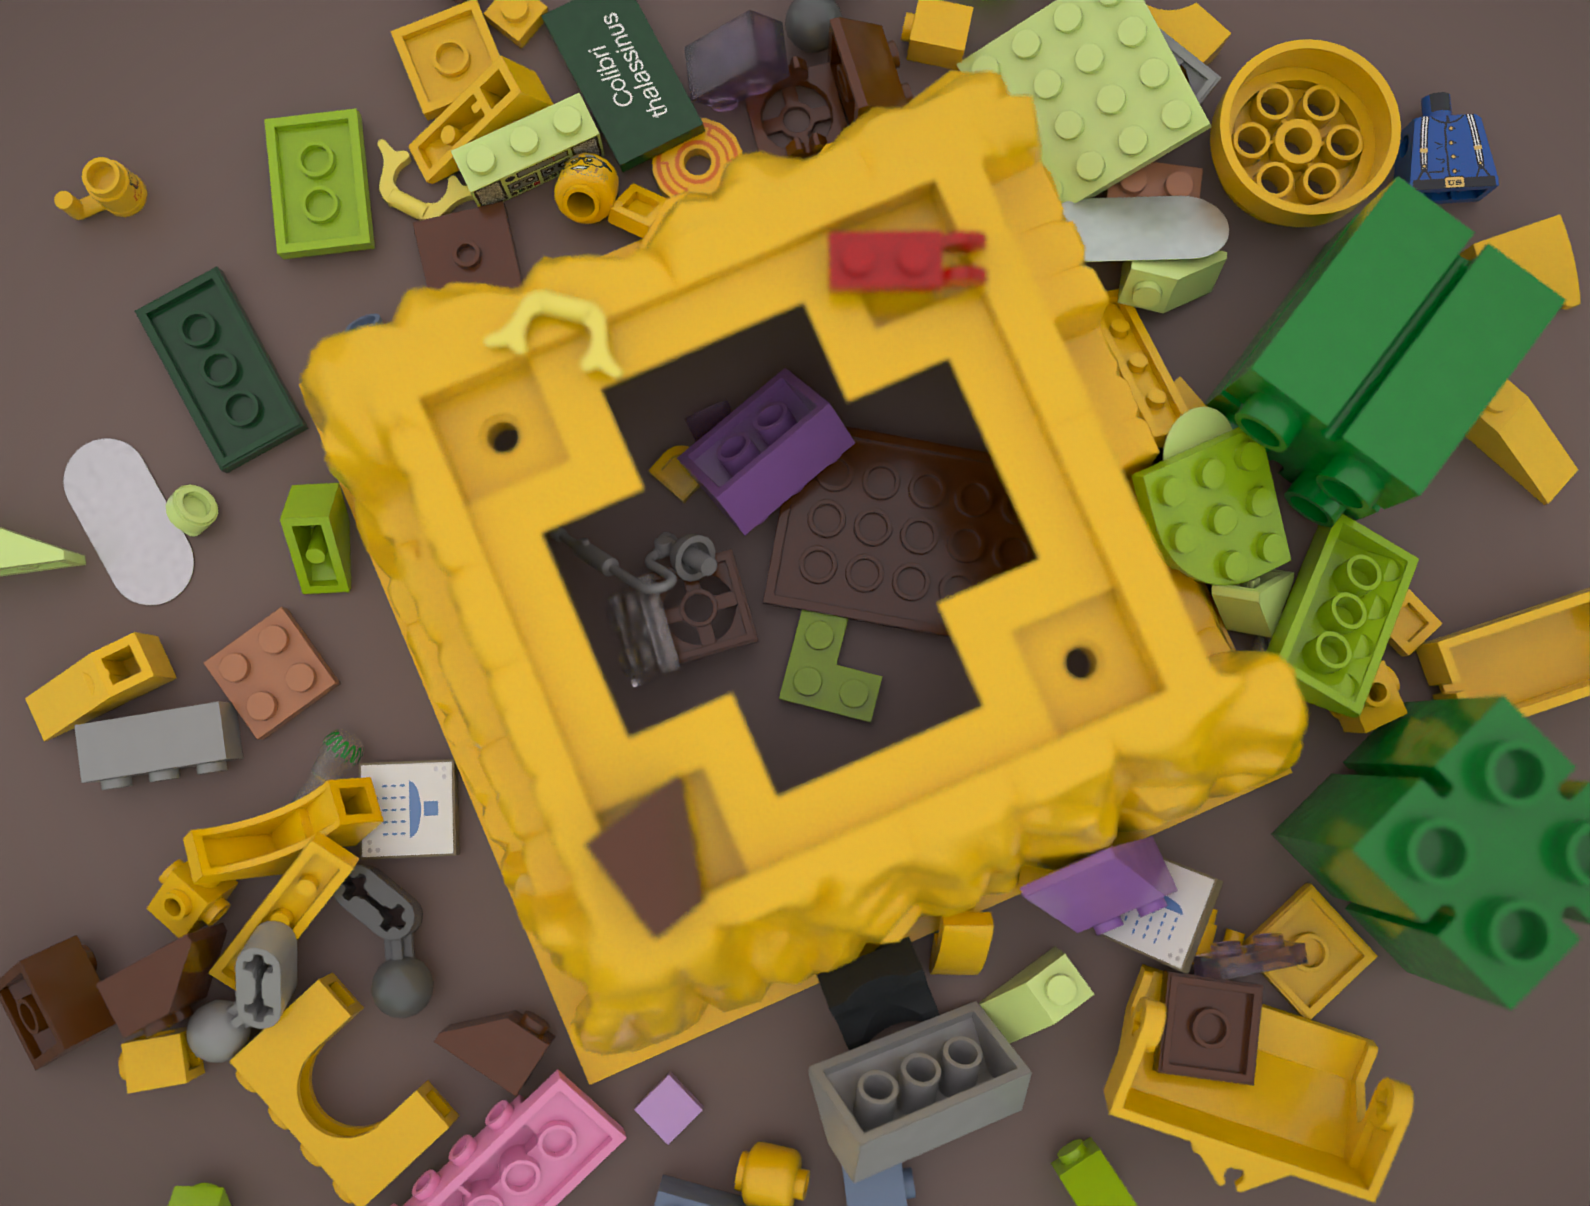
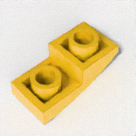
(961, 944)

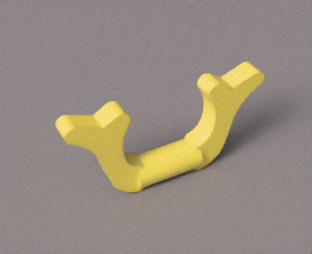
(393, 164)
(565, 307)

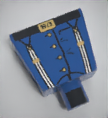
(1446, 154)

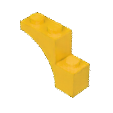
(271, 842)

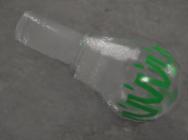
(336, 756)

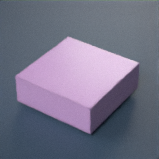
(669, 1108)

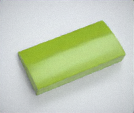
(1342, 614)

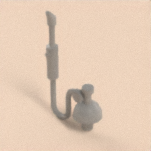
(690, 558)

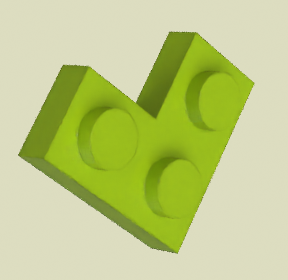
(815, 677)

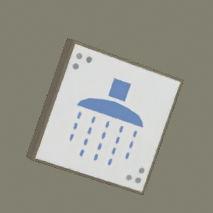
(416, 807)
(1175, 930)

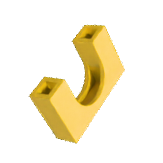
(280, 1071)

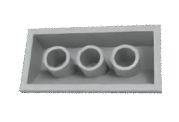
(917, 1090)

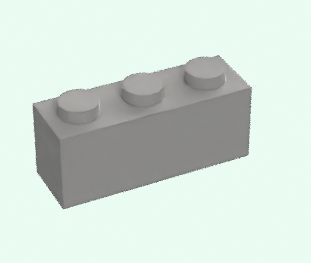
(158, 744)

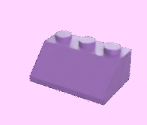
(766, 450)

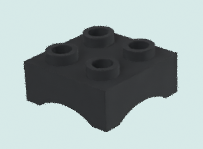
(878, 992)

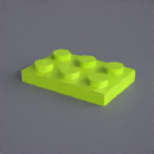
(319, 183)

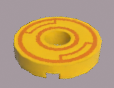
(715, 144)

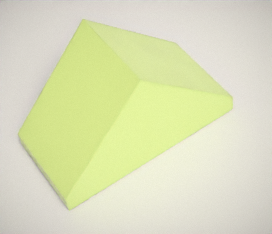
(1254, 605)

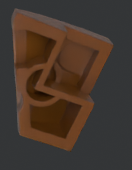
(653, 858)

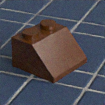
(865, 68)
(164, 984)
(55, 1001)

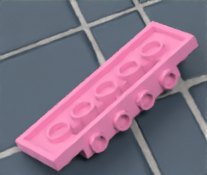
(526, 1153)

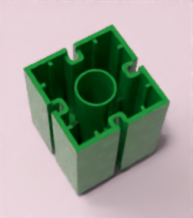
(1382, 357)
(1455, 845)

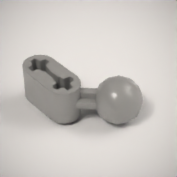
(263, 989)

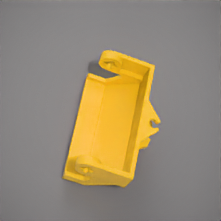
(1297, 1118)

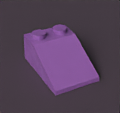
(1105, 887)

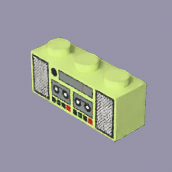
(527, 151)

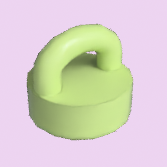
(191, 509)

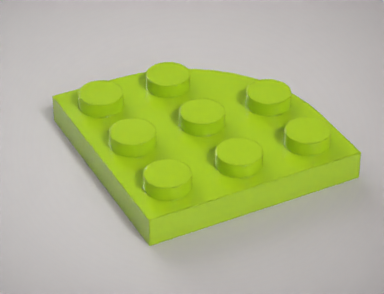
(1215, 511)

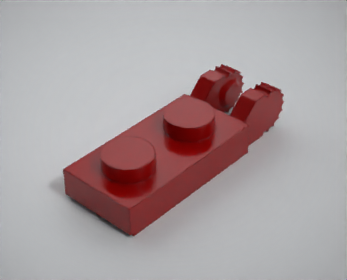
(901, 261)

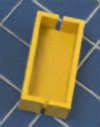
(1528, 656)

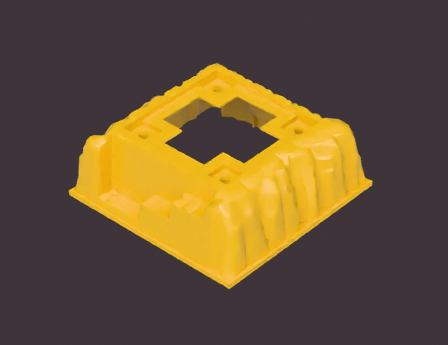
(911, 832)

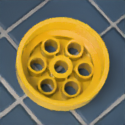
(1356, 114)

